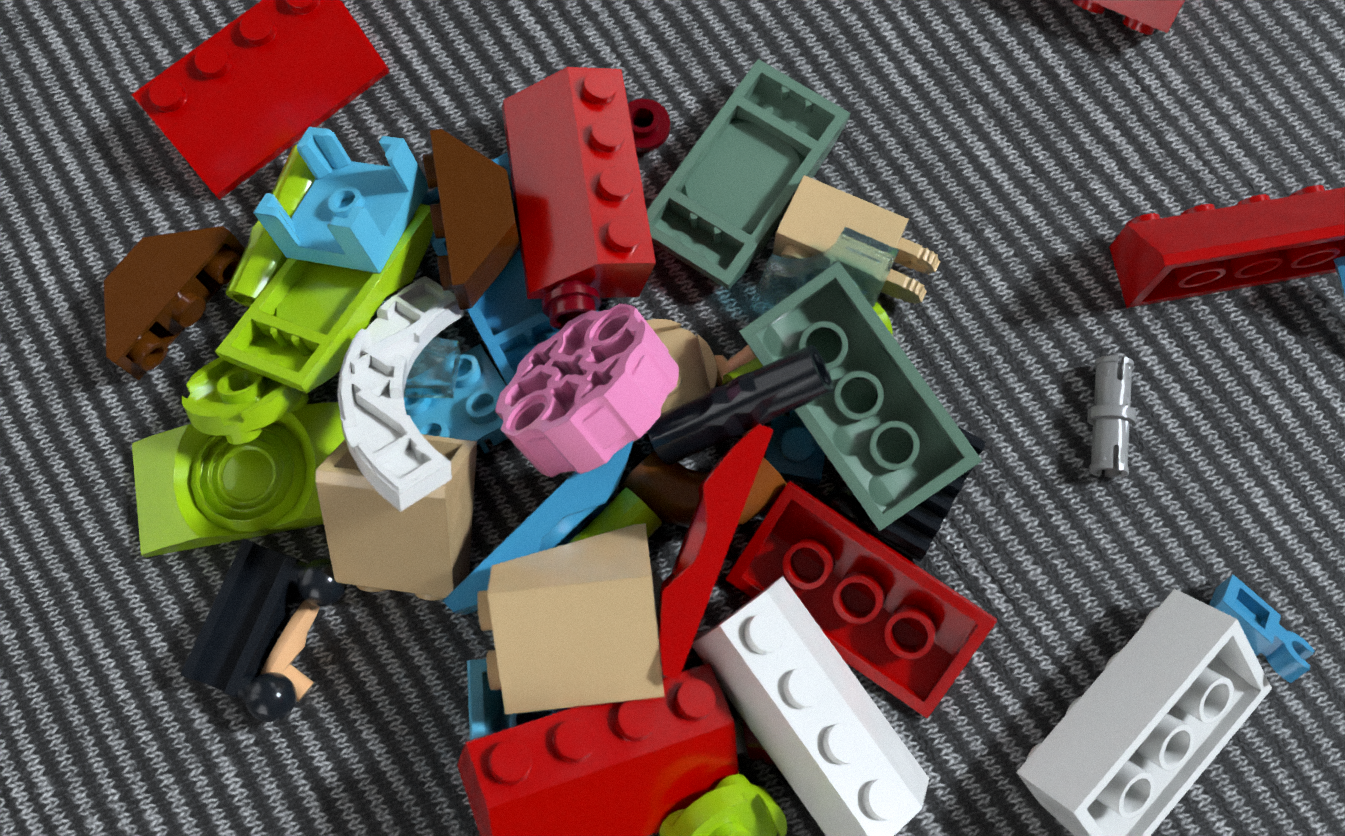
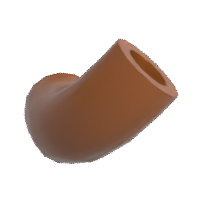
(674, 493)

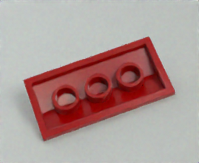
(866, 598)

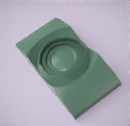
(744, 174)

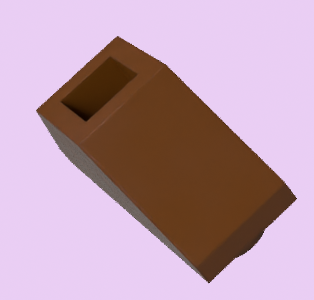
(472, 217)
(162, 291)

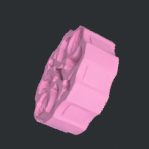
(587, 391)

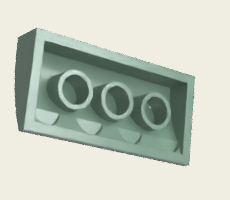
(882, 419)

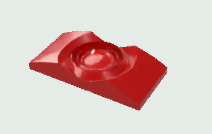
(705, 546)

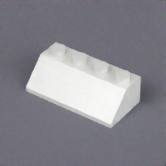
(814, 716)
(1148, 722)

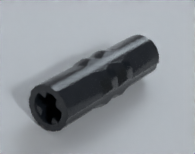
(741, 405)

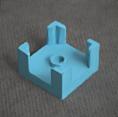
(351, 209)

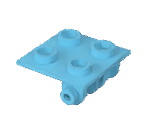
(472, 409)

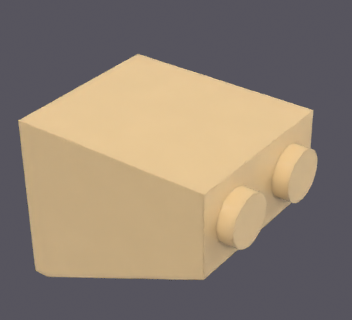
(405, 551)
(574, 624)

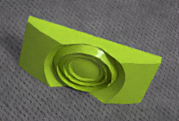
(314, 310)
(212, 492)

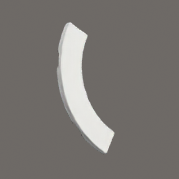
(372, 388)

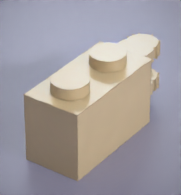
(821, 214)

